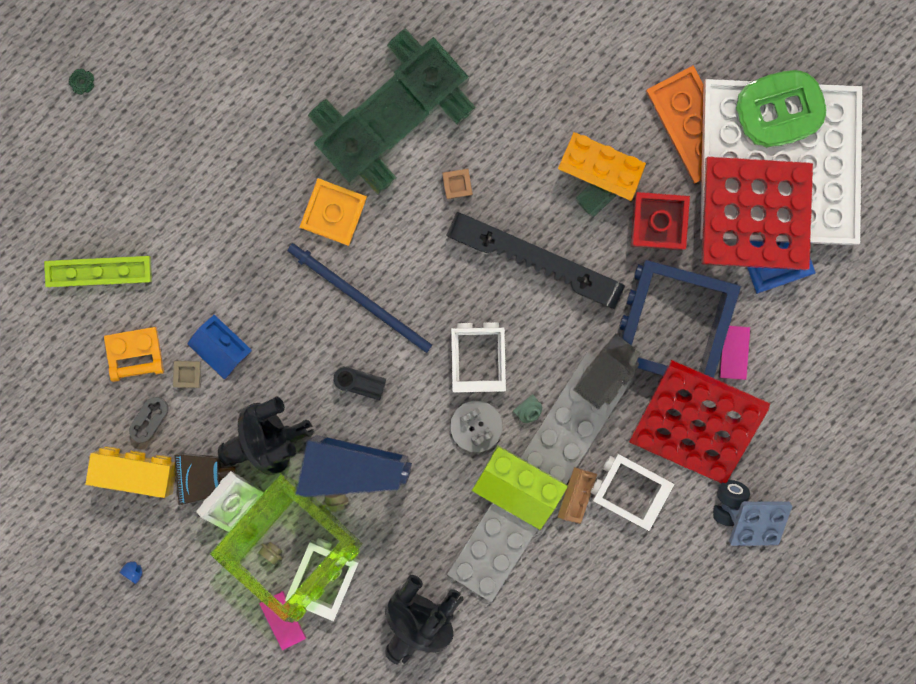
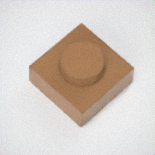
(457, 184)

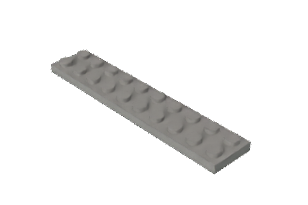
(554, 449)

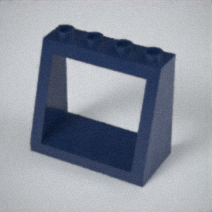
(720, 325)
(347, 468)

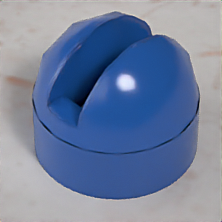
(132, 571)

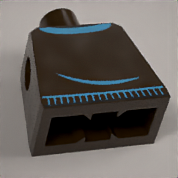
(198, 476)

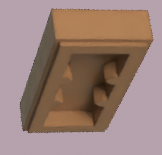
(577, 495)

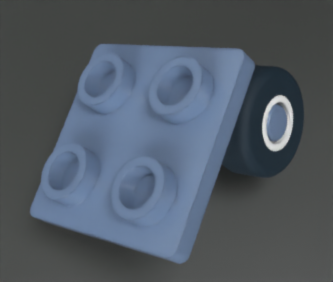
(752, 521)

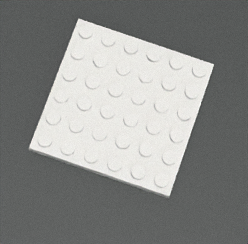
(832, 150)

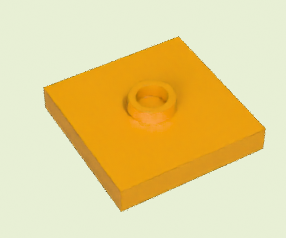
(333, 212)

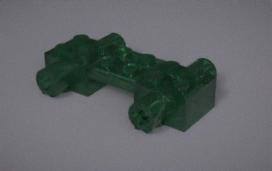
(392, 111)

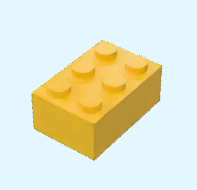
(131, 472)

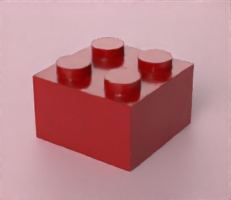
(660, 221)

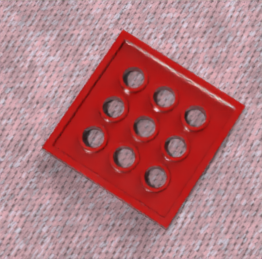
(798, 203)
(691, 408)

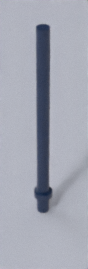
(305, 258)

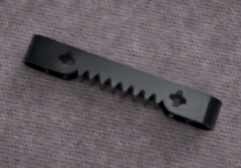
(602, 288)

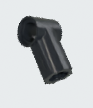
(362, 384)

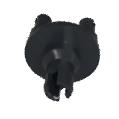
(264, 438)
(418, 621)

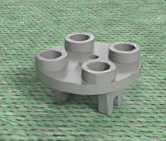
(483, 436)

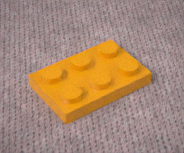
(602, 166)

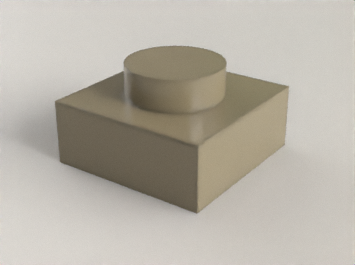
(187, 374)

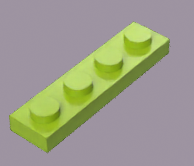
(98, 271)

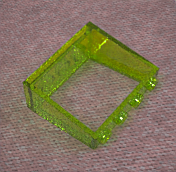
(255, 525)

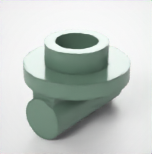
(529, 409)

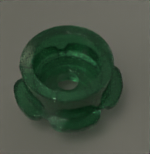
(74, 81)

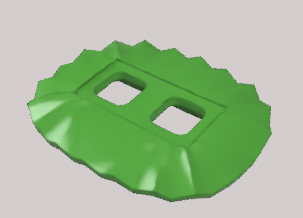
(787, 127)

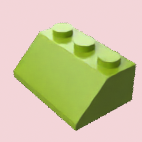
(519, 487)

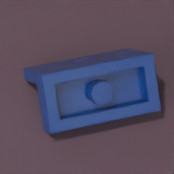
(219, 346)

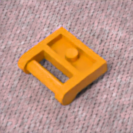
(131, 345)

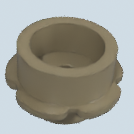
(335, 502)
(271, 552)

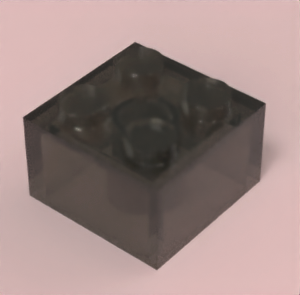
(608, 372)

